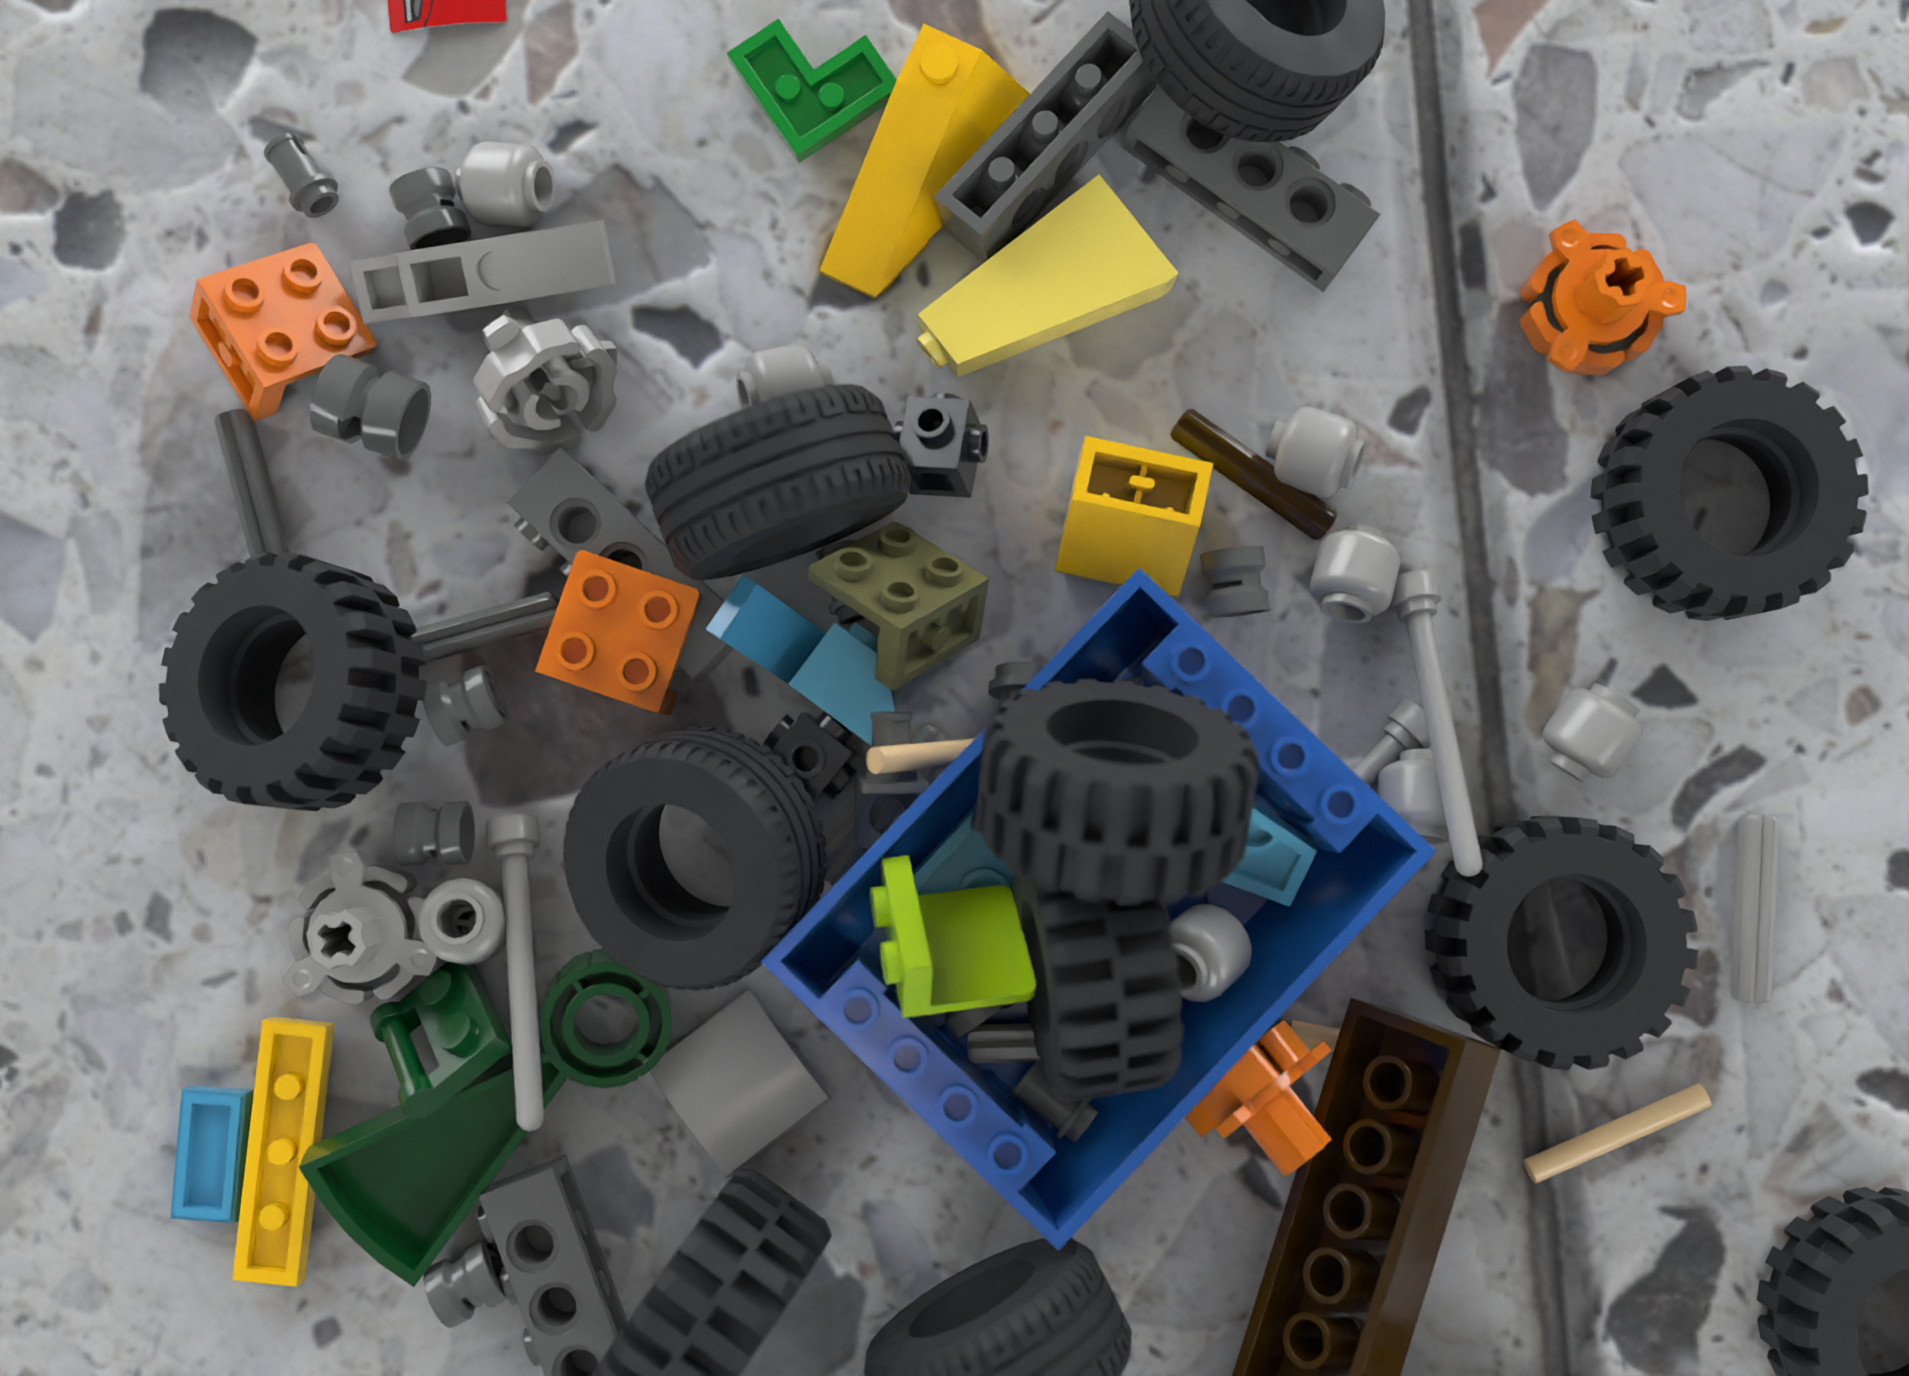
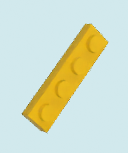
(283, 1124)

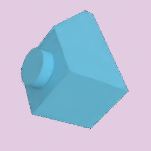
(843, 681)

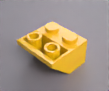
(1132, 513)

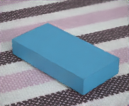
(765, 629)
(211, 1153)

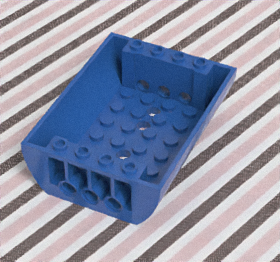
(1358, 867)

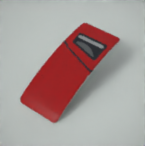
(418, 14)

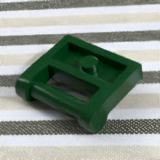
(460, 1029)

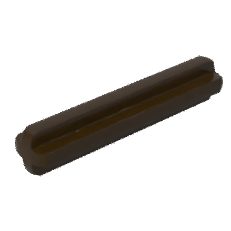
(1252, 474)

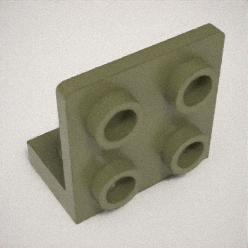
(913, 591)

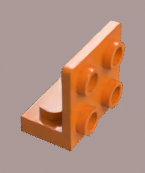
(277, 323)
(619, 632)

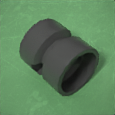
(359, 404)

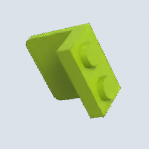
(949, 945)

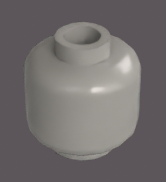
(505, 184)
(780, 373)
(1316, 452)
(1355, 574)
(1592, 732)
(1415, 794)
(444, 916)
(1209, 951)

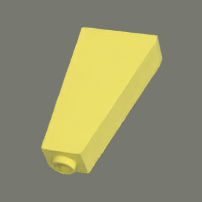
(1051, 280)

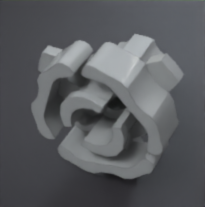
(538, 377)
(328, 953)

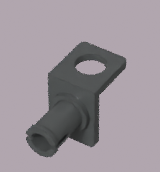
(887, 730)

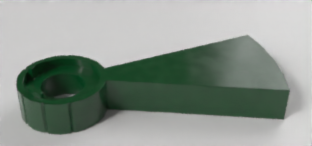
(411, 1182)

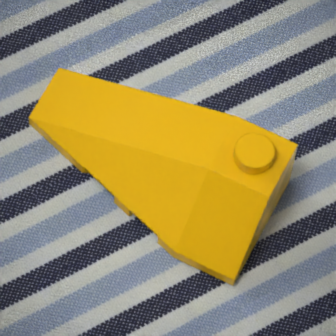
(933, 123)

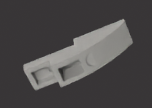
(483, 272)

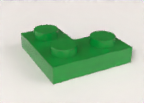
(808, 103)

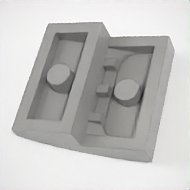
(739, 1083)

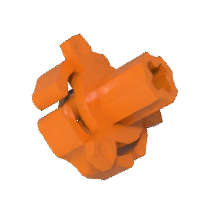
(1597, 300)
(1260, 1098)

